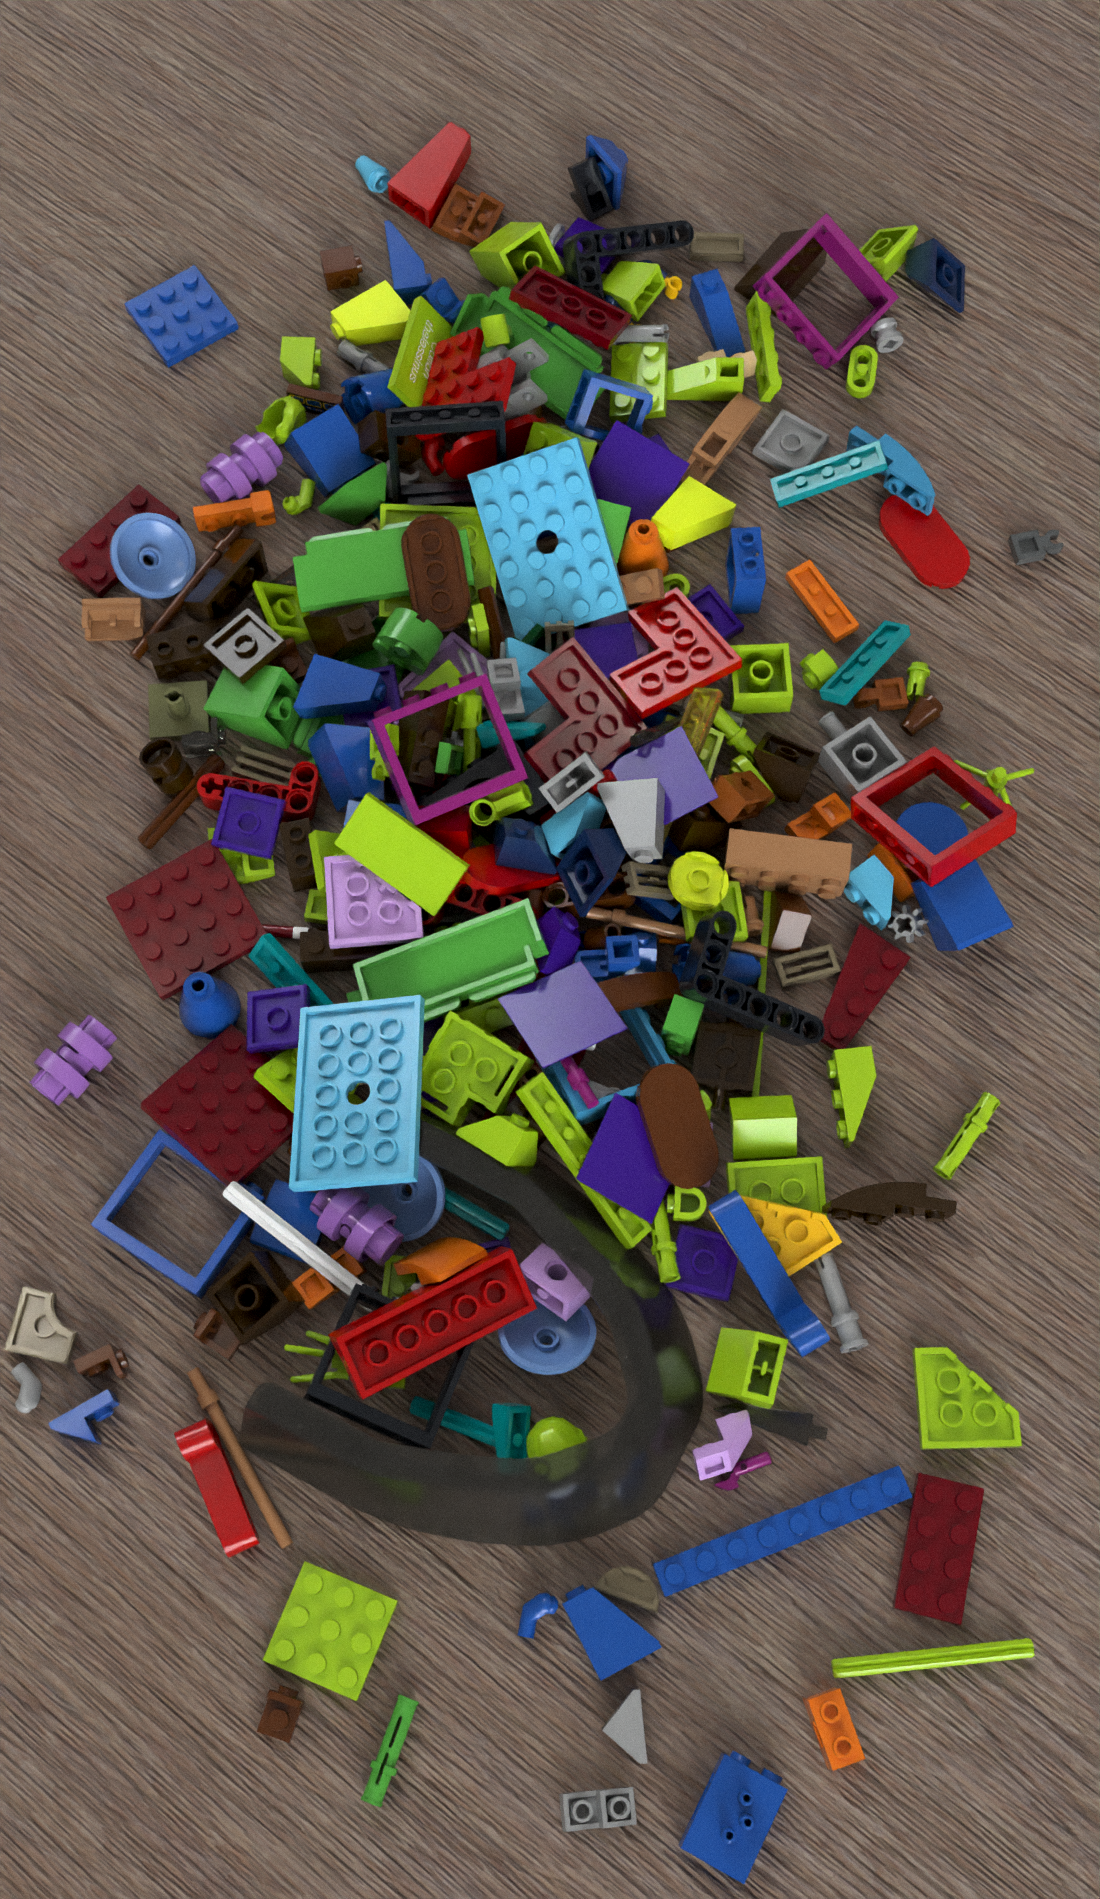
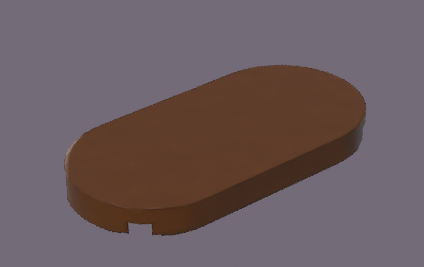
(436, 571)
(677, 1126)

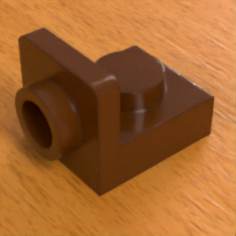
(291, 661)
(97, 1361)
(281, 1713)

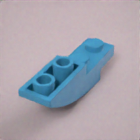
(904, 473)

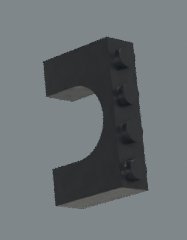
(484, 769)

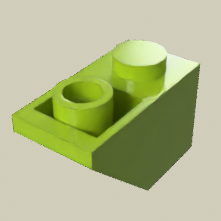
(300, 361)

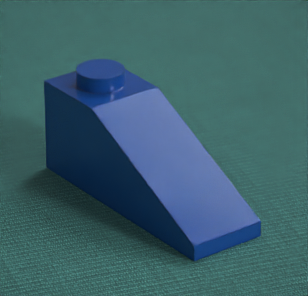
(406, 266)
(716, 312)

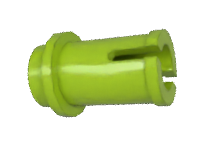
(917, 678)

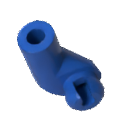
(533, 1610)

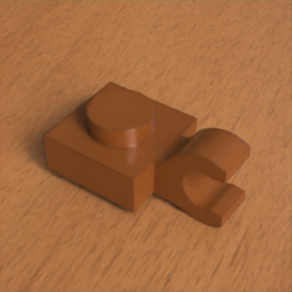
(885, 693)

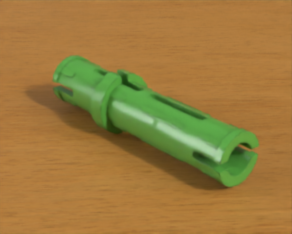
(375, 1792)

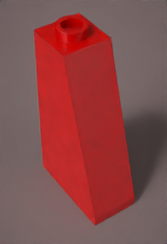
(431, 175)

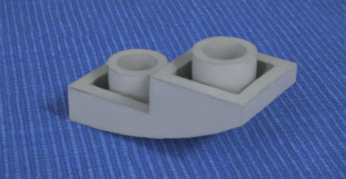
(597, 1809)

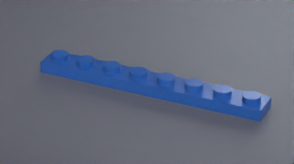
(781, 1531)

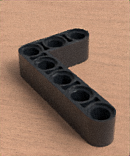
(617, 246)
(739, 995)

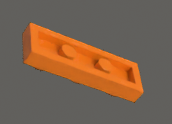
(822, 601)

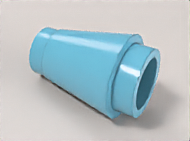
(373, 174)

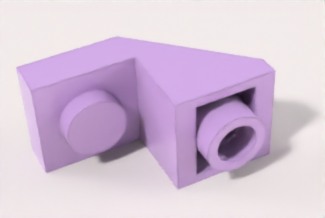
(720, 1457)

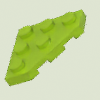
(958, 1406)

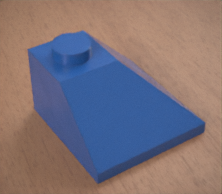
(612, 166)

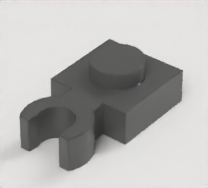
(1030, 547)

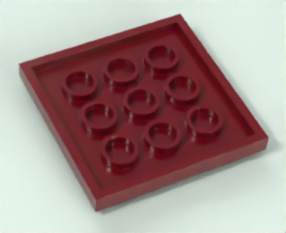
(187, 918)
(221, 1109)

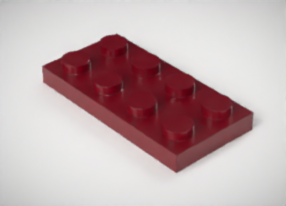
(570, 307)
(90, 556)
(938, 1548)

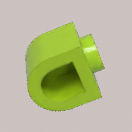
(817, 669)
(686, 1204)

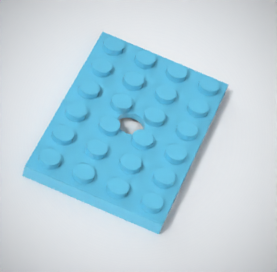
(541, 494)
(365, 1142)

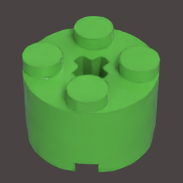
(408, 641)

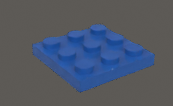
(181, 316)

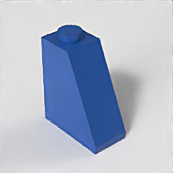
(338, 689)
(606, 1632)

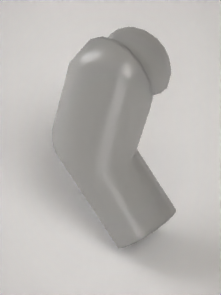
(30, 1388)

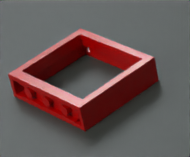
(905, 847)

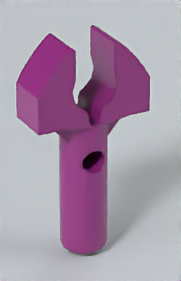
(743, 1467)

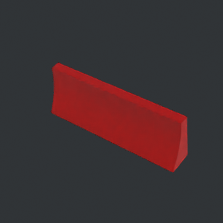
(432, 1322)

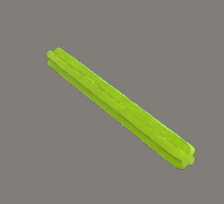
(932, 1658)

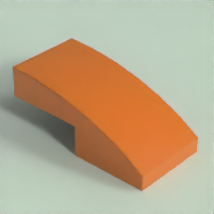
(821, 819)
(316, 1288)

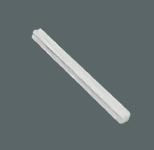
(291, 1238)

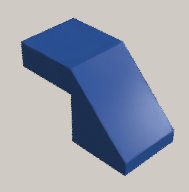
(617, 958)

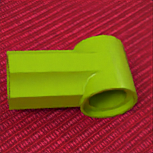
(496, 330)
(502, 803)

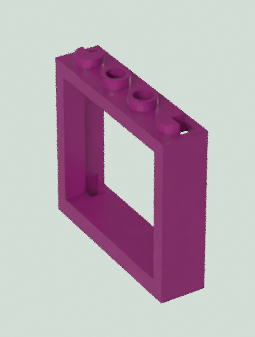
(853, 265)
(415, 704)

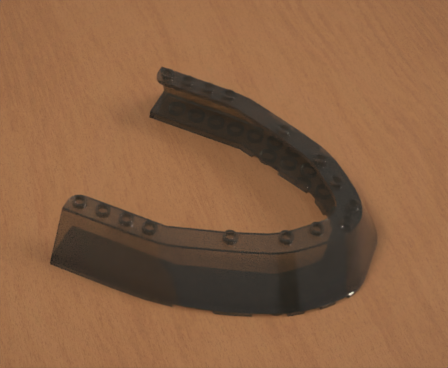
(511, 1499)

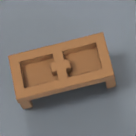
(113, 619)

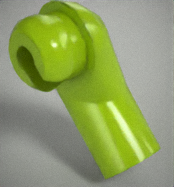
(303, 501)

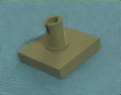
(178, 709)

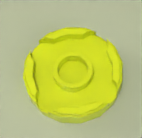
(698, 881)

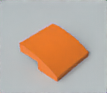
(440, 1259)

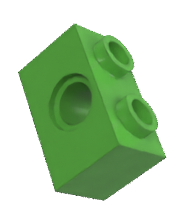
(681, 1025)

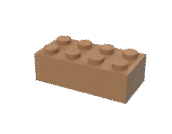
(787, 863)

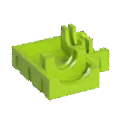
(468, 1067)

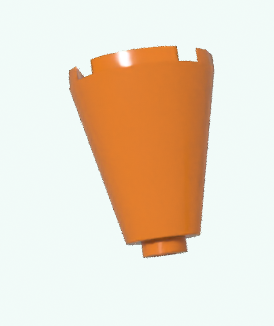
(642, 549)

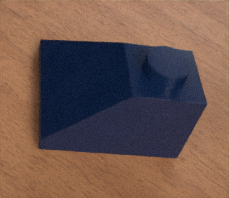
(937, 272)
(522, 846)
(591, 866)

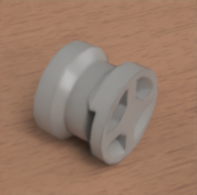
(886, 335)

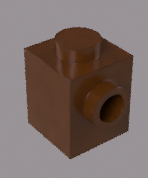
(340, 267)

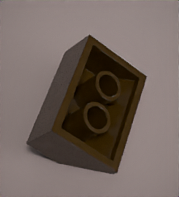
(794, 274)
(228, 581)
(420, 741)

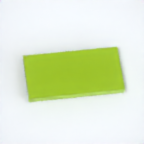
(401, 854)

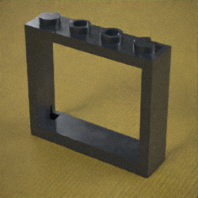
(437, 420)
(366, 1415)

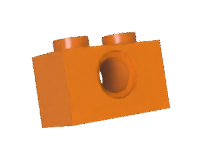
(834, 1729)

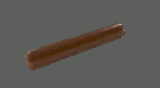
(178, 804)

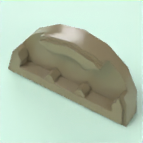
(630, 1586)

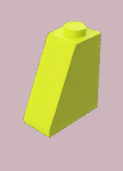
(371, 317)
(692, 514)

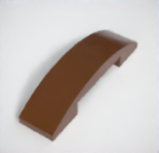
(641, 990)

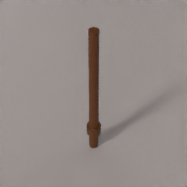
(177, 604)

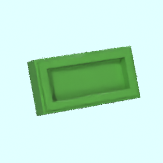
(449, 759)

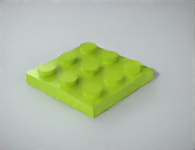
(330, 1631)

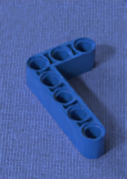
(768, 1275)

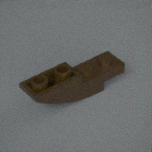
(879, 1201)

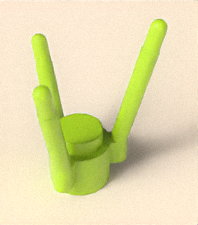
(341, 1372)

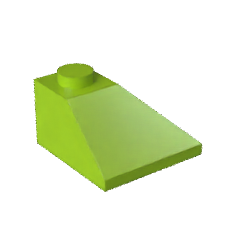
(504, 1138)

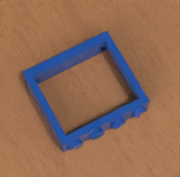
(102, 1223)

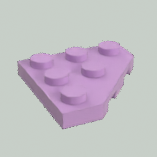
(366, 908)

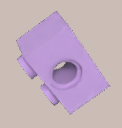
(560, 1295)

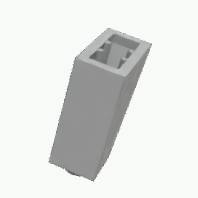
(637, 815)

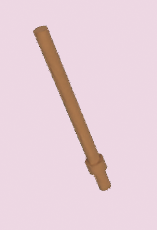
(621, 919)
(209, 1401)

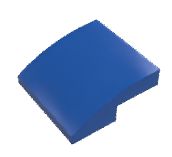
(295, 1210)

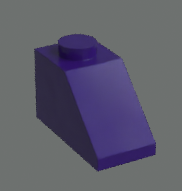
(561, 939)

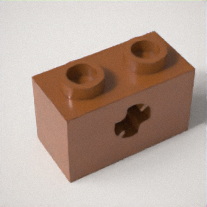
(740, 796)

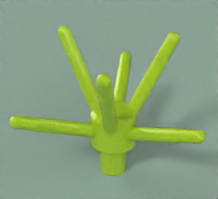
(994, 779)

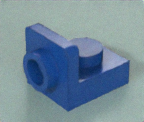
(443, 300)

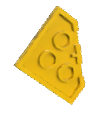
(792, 1232)

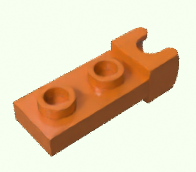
(256, 509)

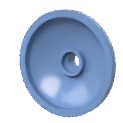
(163, 544)
(417, 1211)
(568, 1340)

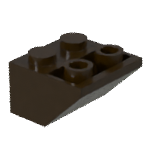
(700, 829)

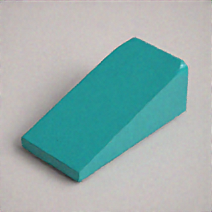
(518, 731)
(511, 1429)

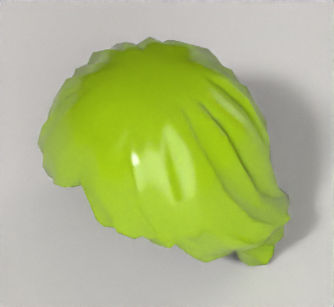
(282, 418)
(551, 1436)

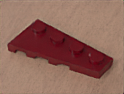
(863, 982)

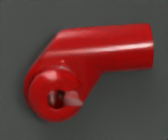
(429, 454)

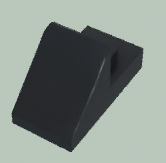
(589, 189)

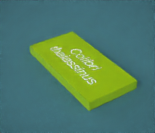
(416, 352)

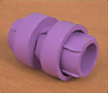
(251, 462)
(65, 1069)
(367, 1229)

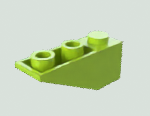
(707, 380)
(853, 1080)

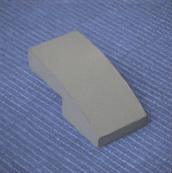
(506, 682)

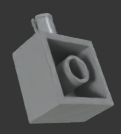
(857, 755)

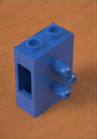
(733, 1816)

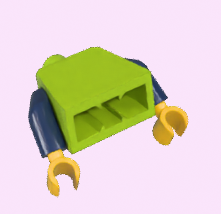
(636, 286)

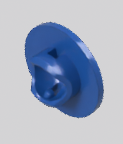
(933, 825)

